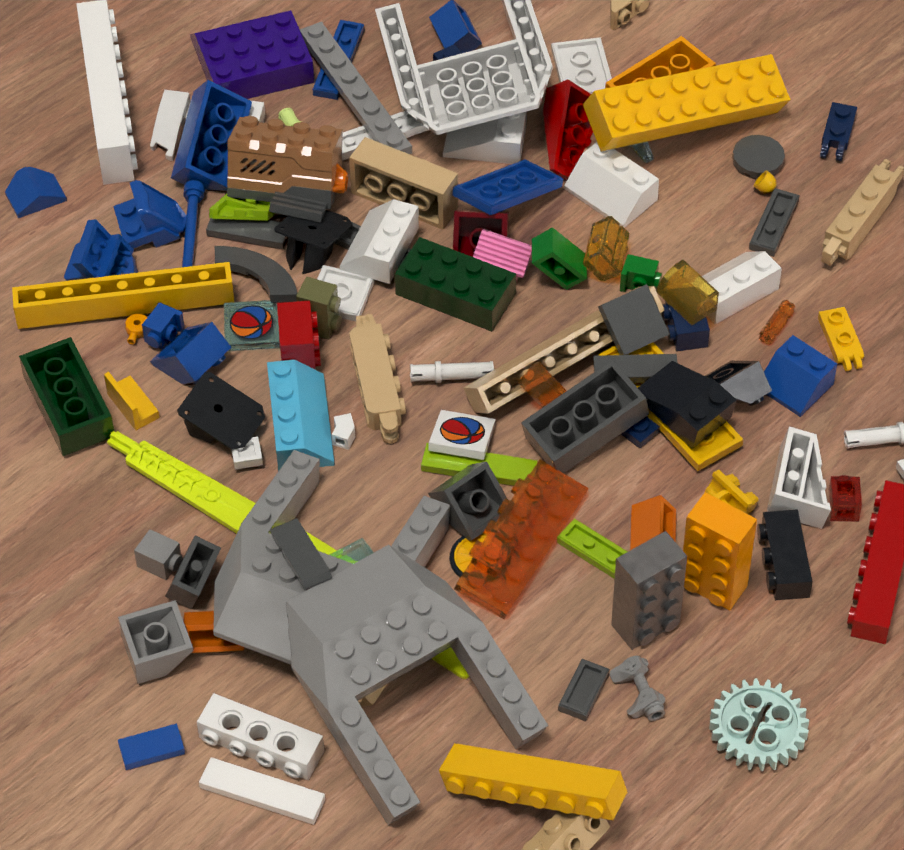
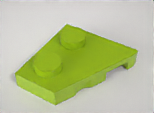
(240, 209)

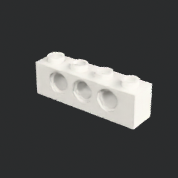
(251, 724)

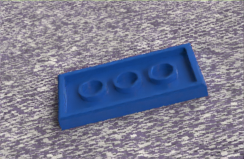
(507, 187)

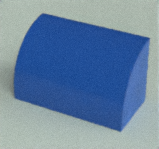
(455, 27)

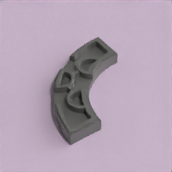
(270, 273)

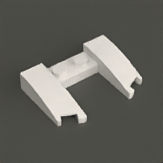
(172, 118)

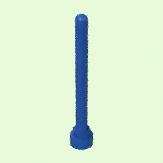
(193, 194)

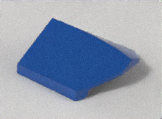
(33, 191)

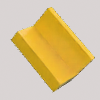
(131, 401)

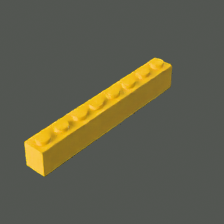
(122, 295)

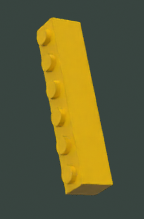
(533, 781)

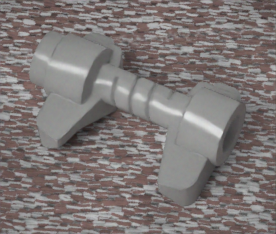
(649, 700)

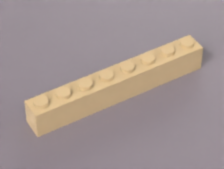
(554, 354)

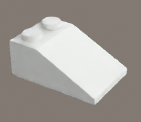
(490, 141)

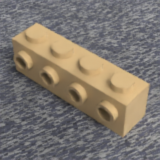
(568, 833)

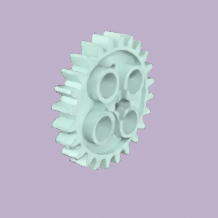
(733, 712)

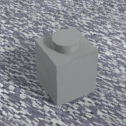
(158, 554)

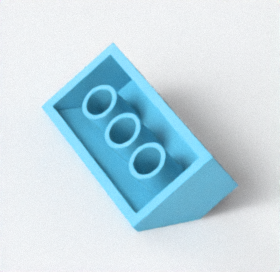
(299, 411)

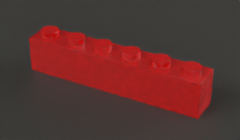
(881, 569)

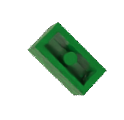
(558, 258)

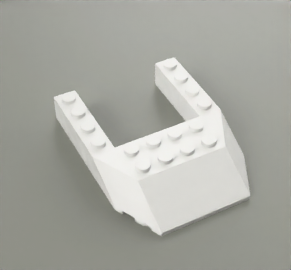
(472, 84)

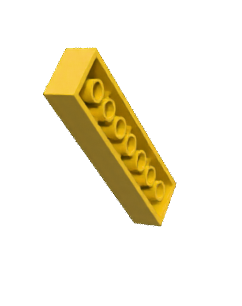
(685, 102)

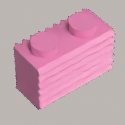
(503, 252)

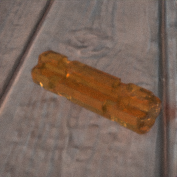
(776, 322)

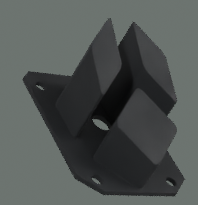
(316, 235)
(220, 412)

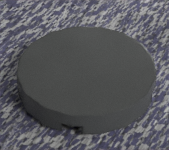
(757, 154)

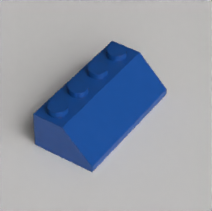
(205, 136)

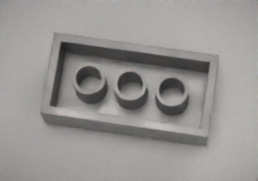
(648, 590)

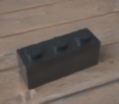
(785, 555)

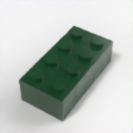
(455, 284)
(67, 396)

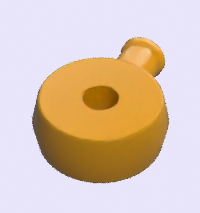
(134, 327)

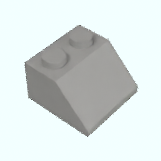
(155, 640)

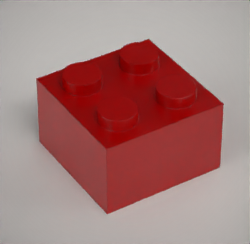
(296, 334)

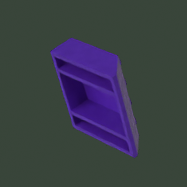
(255, 55)

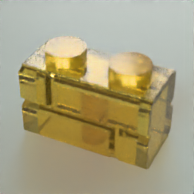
(606, 248)

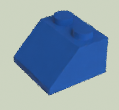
(192, 353)
(799, 375)

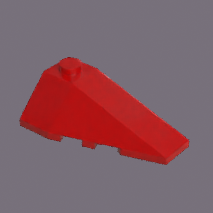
(566, 126)

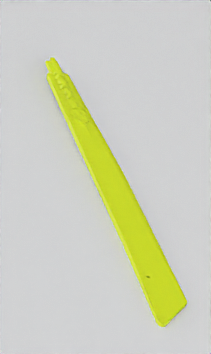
(215, 501)

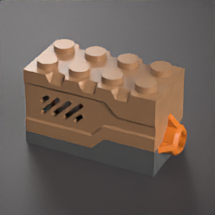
(285, 160)

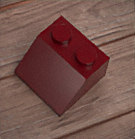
(469, 225)

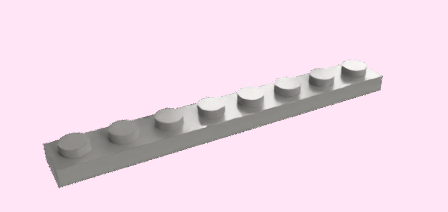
(353, 88)

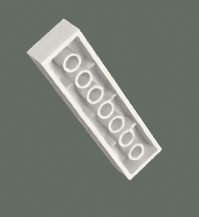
(107, 92)

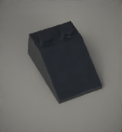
(688, 402)

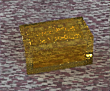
(688, 292)

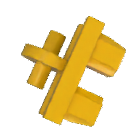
(727, 490)

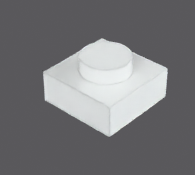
(249, 455)

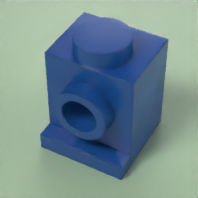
(162, 326)

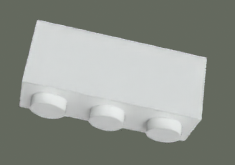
(612, 184)
(382, 241)
(743, 282)

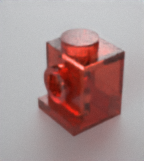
(845, 498)

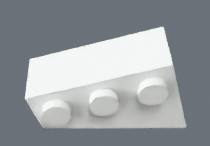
(799, 479)

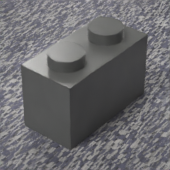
(193, 572)

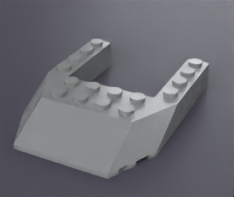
(257, 577)
(377, 626)

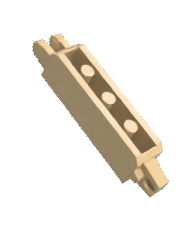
(861, 212)
(376, 379)

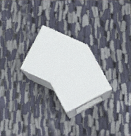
(344, 431)

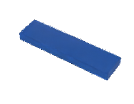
(348, 38)

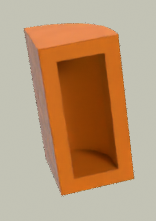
(651, 519)
(200, 631)

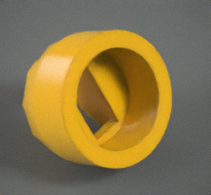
(765, 182)

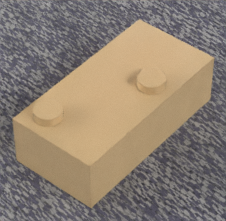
(389, 174)

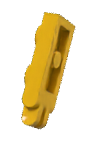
(841, 337)

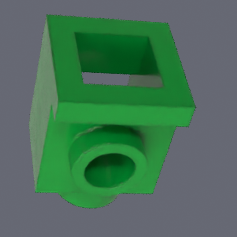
(639, 272)

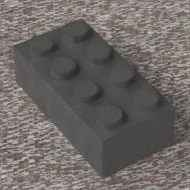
(585, 417)

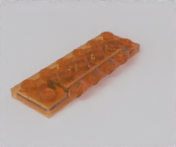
(520, 538)

